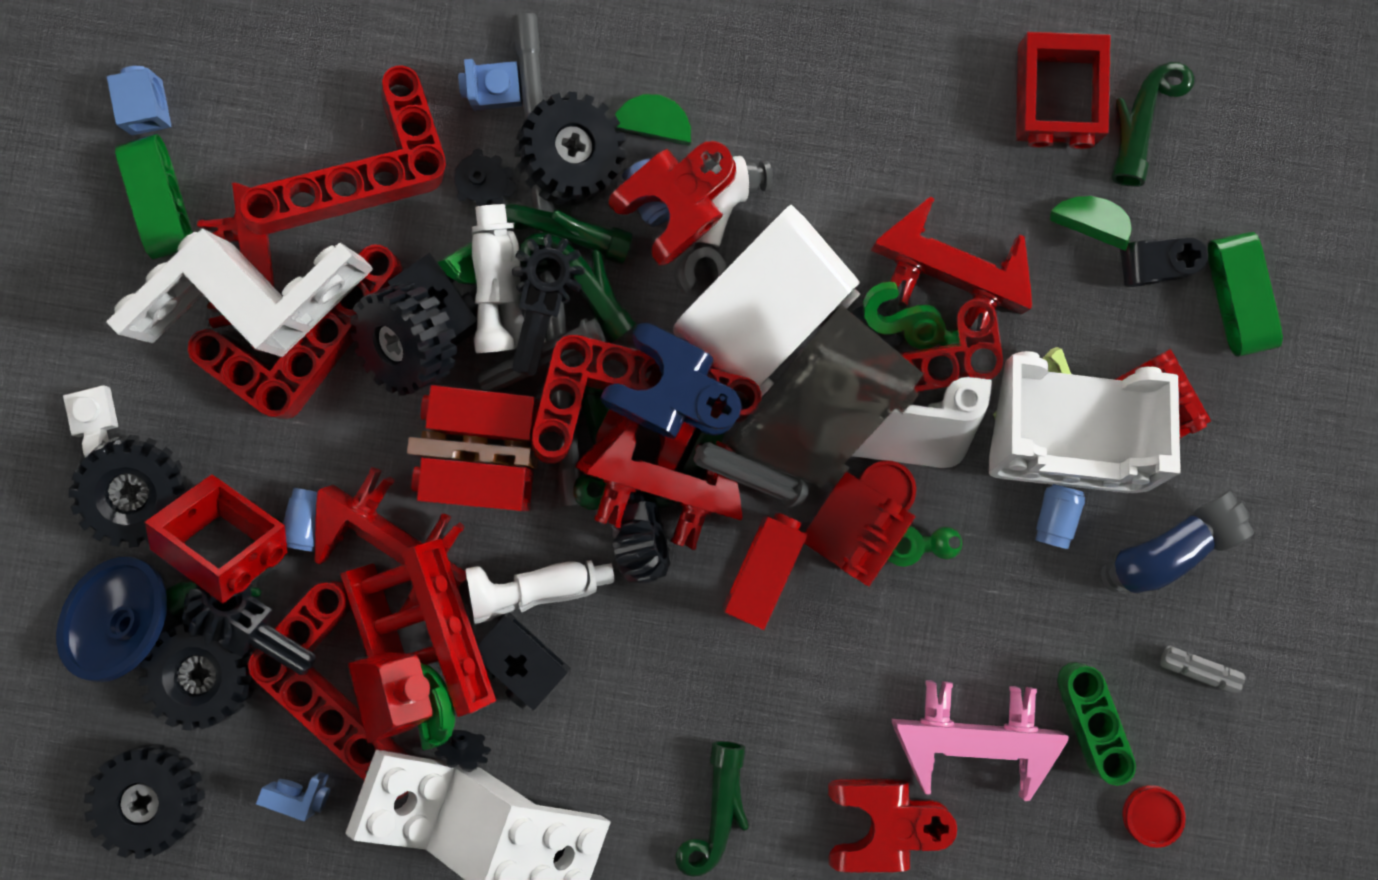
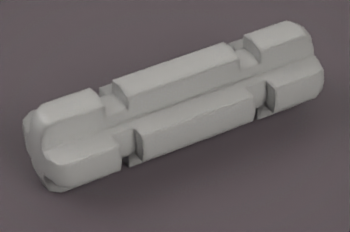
(1202, 670)

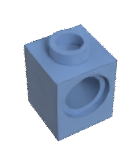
(138, 100)

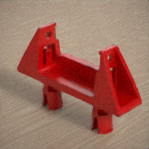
(252, 245)
(919, 255)
(699, 497)
(339, 511)

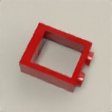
(1066, 49)
(480, 413)
(473, 484)
(197, 509)
(765, 570)

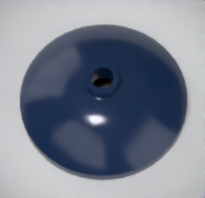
(111, 619)

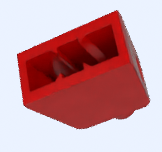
(390, 694)

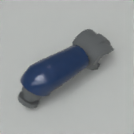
(1171, 555)

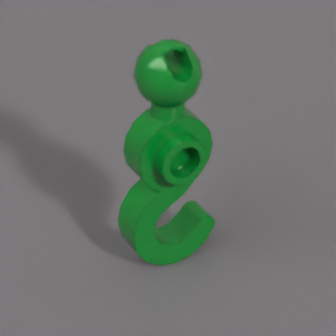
(920, 324)
(914, 545)

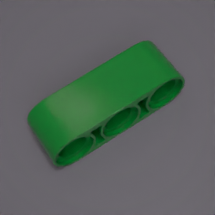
(153, 195)
(1244, 294)
(1110, 737)

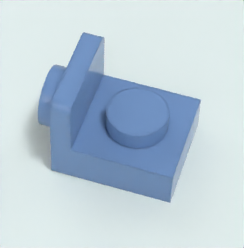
(490, 85)
(289, 799)

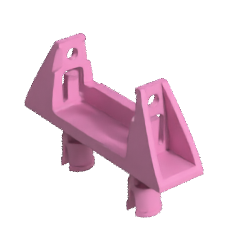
(1017, 739)

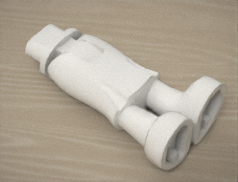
(493, 263)
(546, 585)

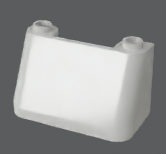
(768, 300)
(1085, 428)
(934, 433)

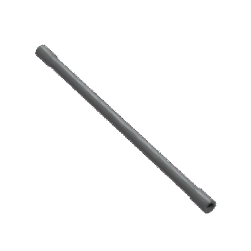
(528, 51)

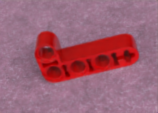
(961, 353)

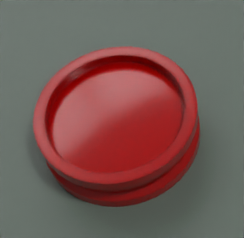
(891, 481)
(1154, 816)

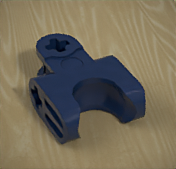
(681, 393)

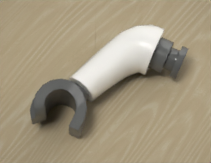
(746, 181)

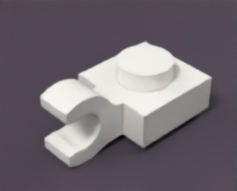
(91, 415)

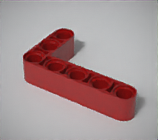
(359, 173)
(284, 373)
(591, 374)
(324, 694)

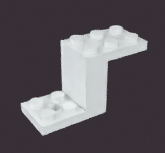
(239, 292)
(473, 822)

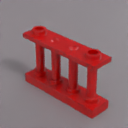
(440, 609)

